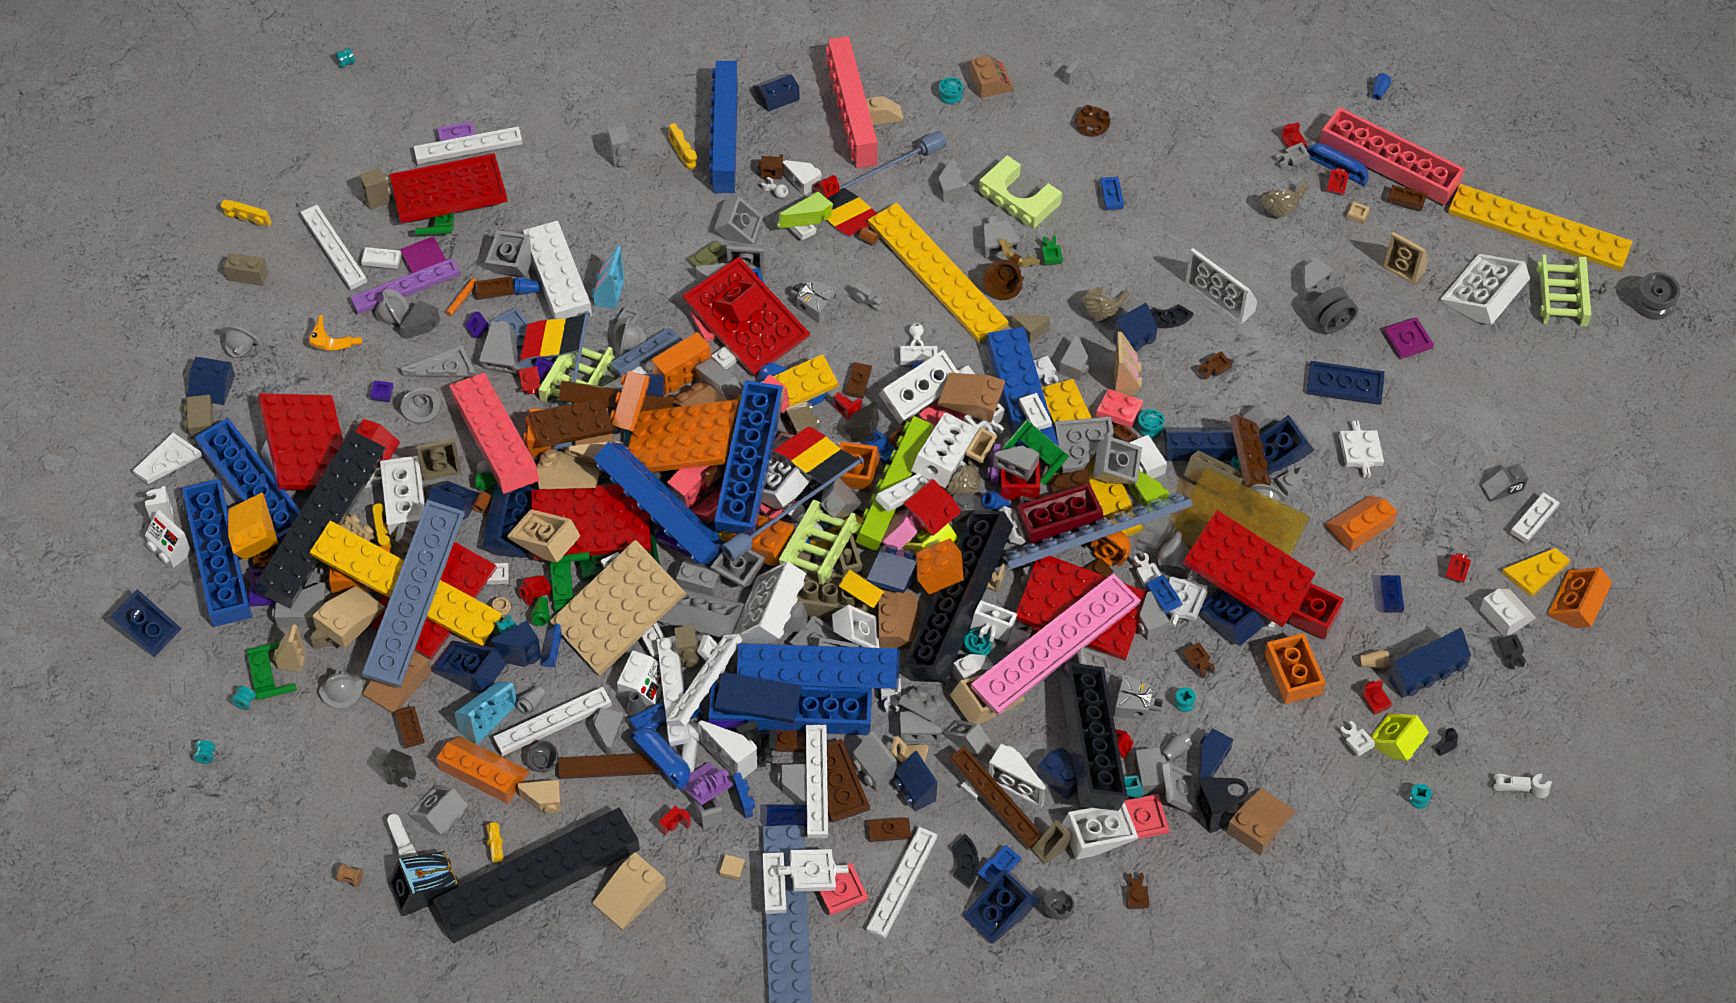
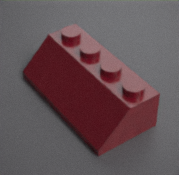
(1059, 513)

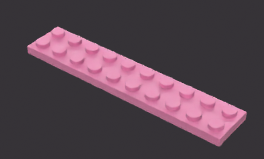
(1055, 644)

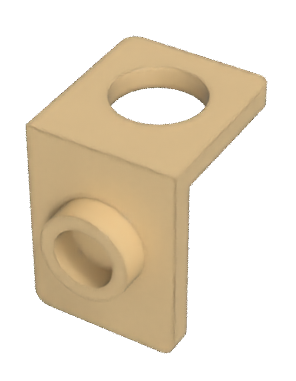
(996, 579)
(906, 751)

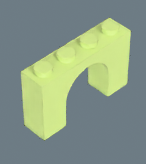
(1028, 210)

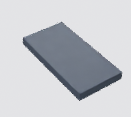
(519, 325)

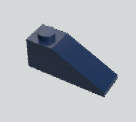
(1213, 752)

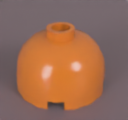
(1112, 548)

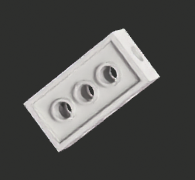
(908, 384)
(938, 467)
(402, 492)

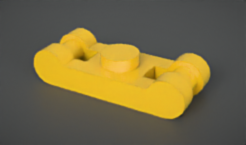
(381, 527)

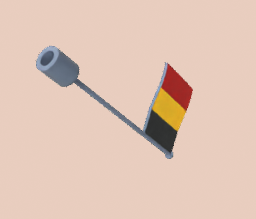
(850, 212)
(555, 339)
(816, 458)

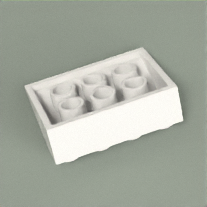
(1220, 287)
(1486, 287)
(783, 479)
(770, 604)

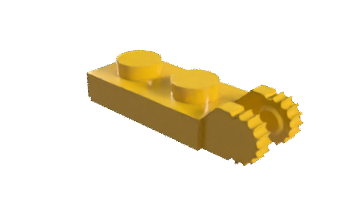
(682, 147)
(246, 212)

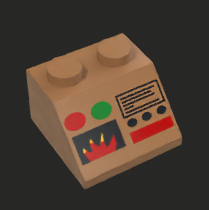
(990, 76)

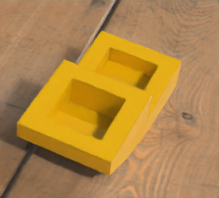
(861, 588)

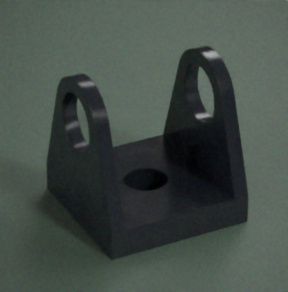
(1216, 800)

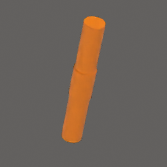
(461, 297)

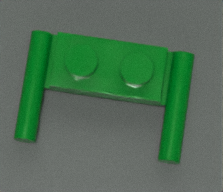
(442, 225)
(1042, 444)
(562, 579)
(262, 672)

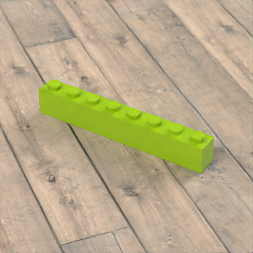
(878, 518)

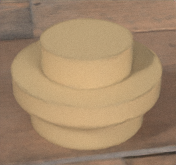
(502, 605)

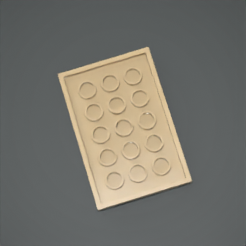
(618, 607)

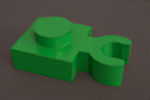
(1051, 252)

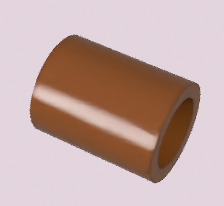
(869, 236)
(481, 502)

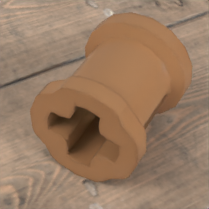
(350, 875)

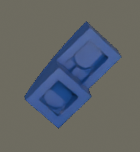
(884, 448)
(1005, 859)

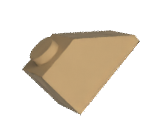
(884, 110)
(981, 445)
(542, 795)

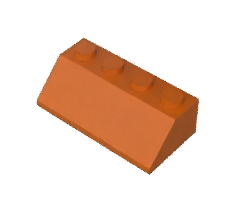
(481, 768)

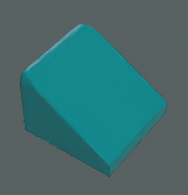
(1134, 786)

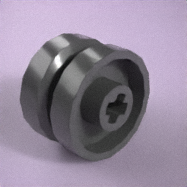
(1657, 295)
(1334, 310)

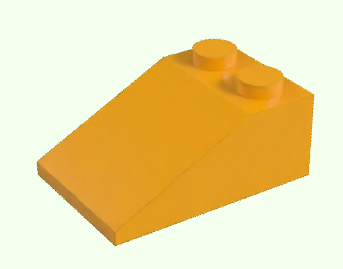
(251, 527)

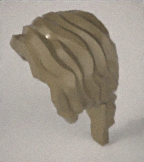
(1282, 201)
(1100, 306)
(964, 481)

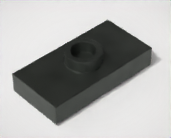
(749, 731)

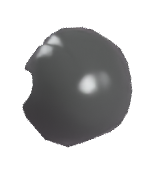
(542, 756)
(1058, 904)

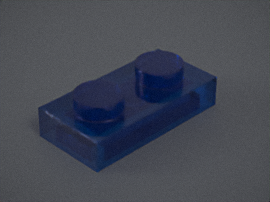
(1391, 594)
(786, 815)

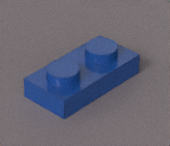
(1112, 193)
(1164, 594)
(746, 802)

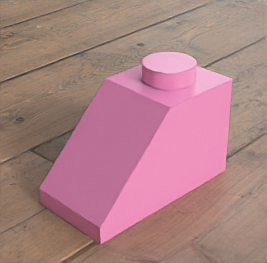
(901, 529)

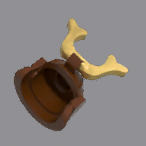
(1004, 278)

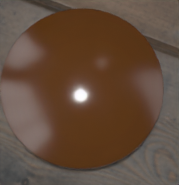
(1092, 120)

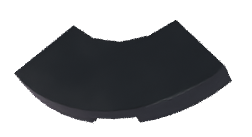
(1171, 317)
(967, 861)

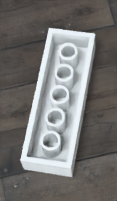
(557, 271)

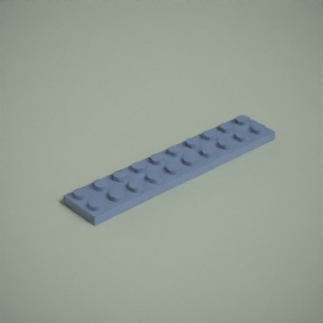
(1101, 529)
(413, 594)
(788, 932)

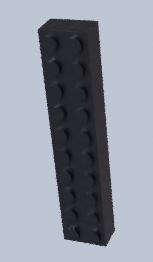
(329, 501)
(954, 606)
(536, 875)

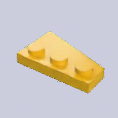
(1536, 571)

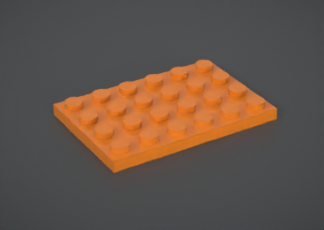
(684, 436)

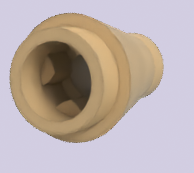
(1376, 659)

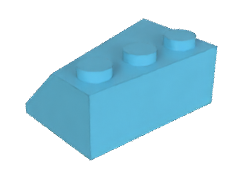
(486, 711)

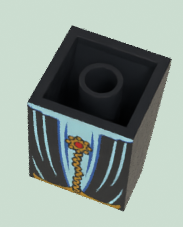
(420, 880)

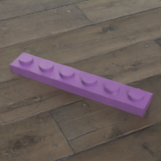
(407, 285)

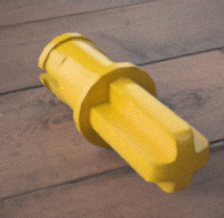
(495, 842)

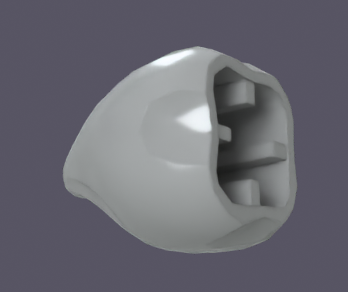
(1173, 554)

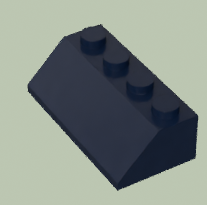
(1213, 441)
(503, 517)
(1430, 663)

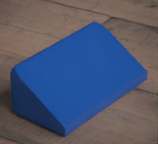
(551, 646)

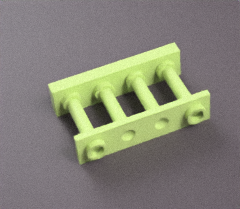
(1580, 283)
(557, 372)
(807, 528)

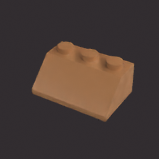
(897, 619)

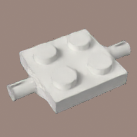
(1361, 448)
(1191, 595)
(812, 870)

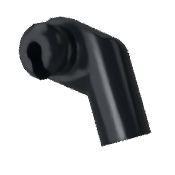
(1451, 742)

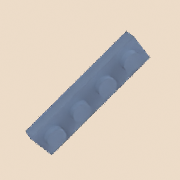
(644, 352)

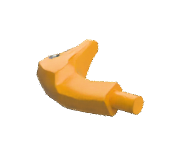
(322, 341)

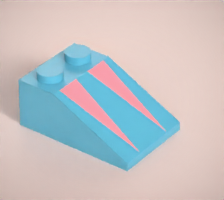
(609, 281)

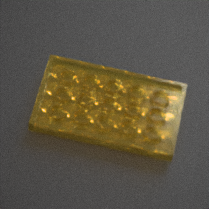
(1253, 510)

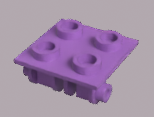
(707, 783)

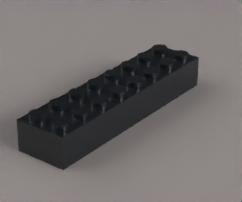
(1092, 737)

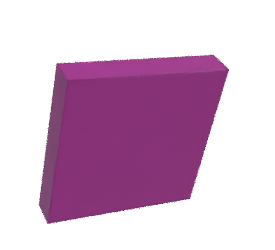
(422, 254)
(1408, 338)

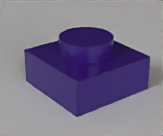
(476, 324)
(543, 366)
(382, 391)

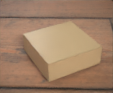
(1358, 212)
(732, 867)

